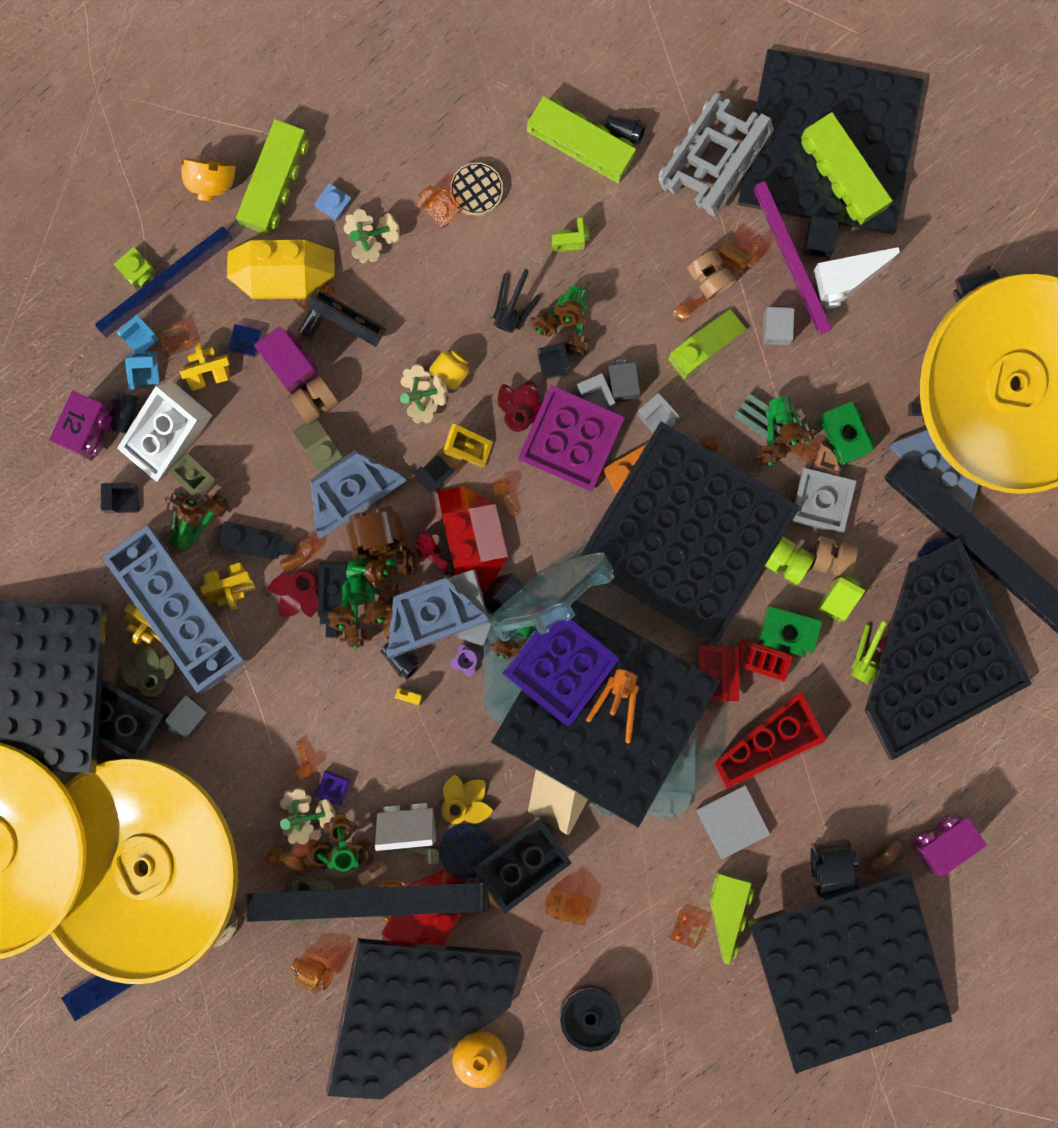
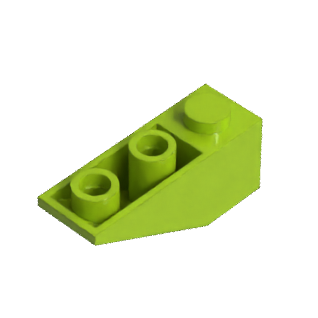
(727, 905)

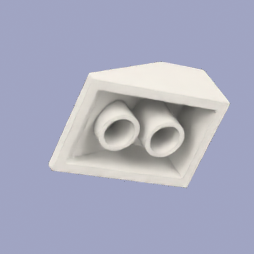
(842, 277)
(164, 430)
(405, 827)

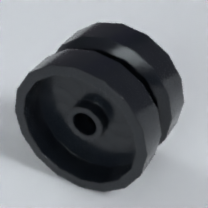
(590, 1034)

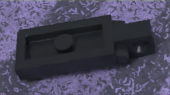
(253, 541)
(330, 594)

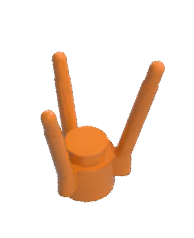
(623, 685)

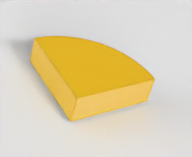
(408, 696)

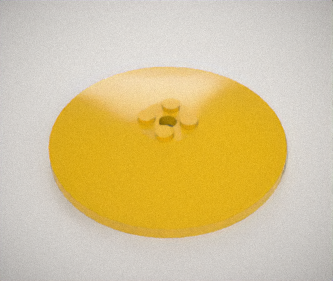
(965, 390)
(38, 851)
(158, 922)

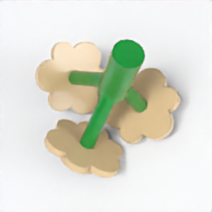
(362, 232)
(422, 402)
(298, 826)

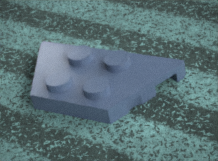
(925, 455)
(349, 489)
(429, 616)

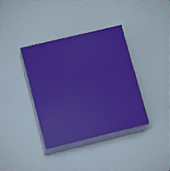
(333, 788)

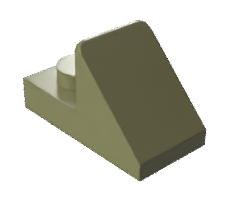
(192, 476)

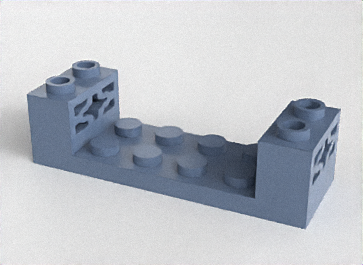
(174, 610)

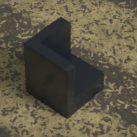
(820, 237)
(553, 361)
(435, 475)
(119, 497)
(500, 591)

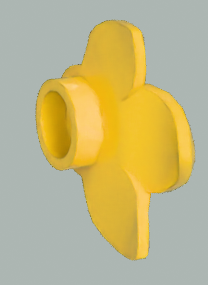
(468, 798)

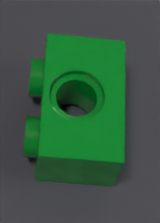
(844, 449)
(806, 631)

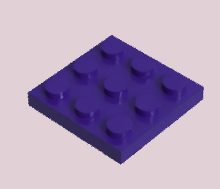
(561, 669)

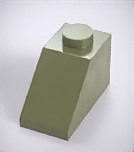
(318, 445)

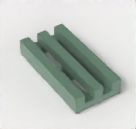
(763, 407)

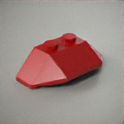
(473, 534)
(424, 927)

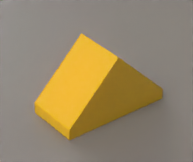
(467, 446)

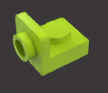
(568, 241)
(135, 268)

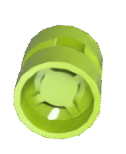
(790, 561)

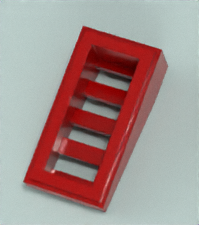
(784, 667)

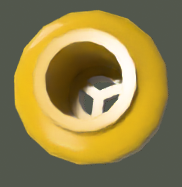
(451, 368)

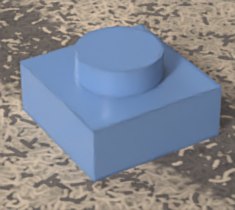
(333, 202)

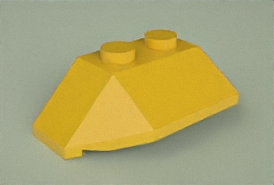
(280, 268)

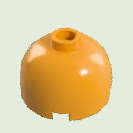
(207, 177)
(479, 1059)

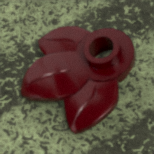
(522, 401)
(427, 548)
(293, 596)

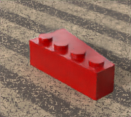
(777, 740)

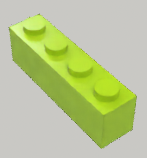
(581, 139)
(845, 169)
(272, 177)

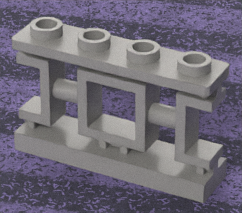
(731, 166)

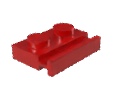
(722, 664)

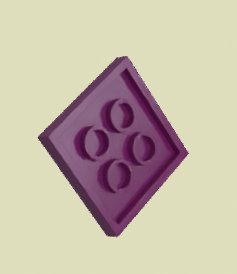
(571, 438)

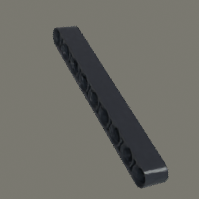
(976, 539)
(367, 902)

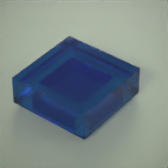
(243, 340)

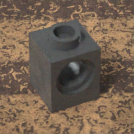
(623, 380)
(187, 717)

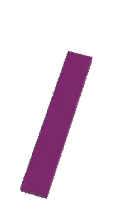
(791, 258)

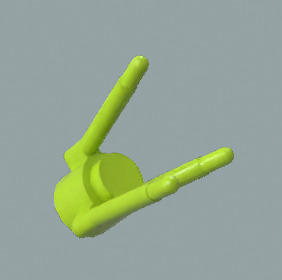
(864, 667)

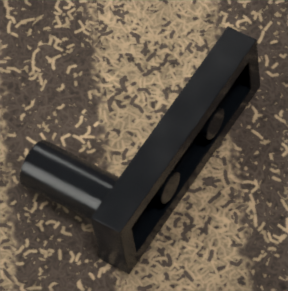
(325, 305)

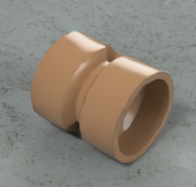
(717, 281)
(310, 409)
(834, 557)

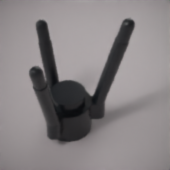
(507, 318)

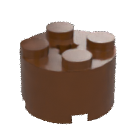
(375, 533)

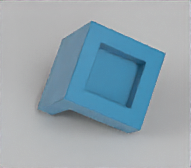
(138, 335)
(142, 369)

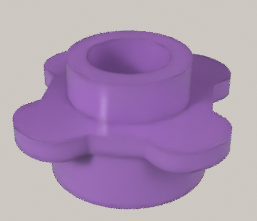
(467, 668)

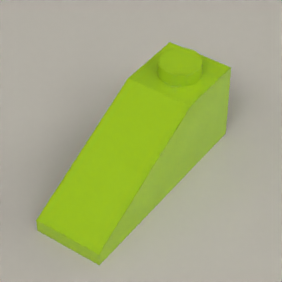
(706, 344)

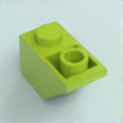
(841, 598)

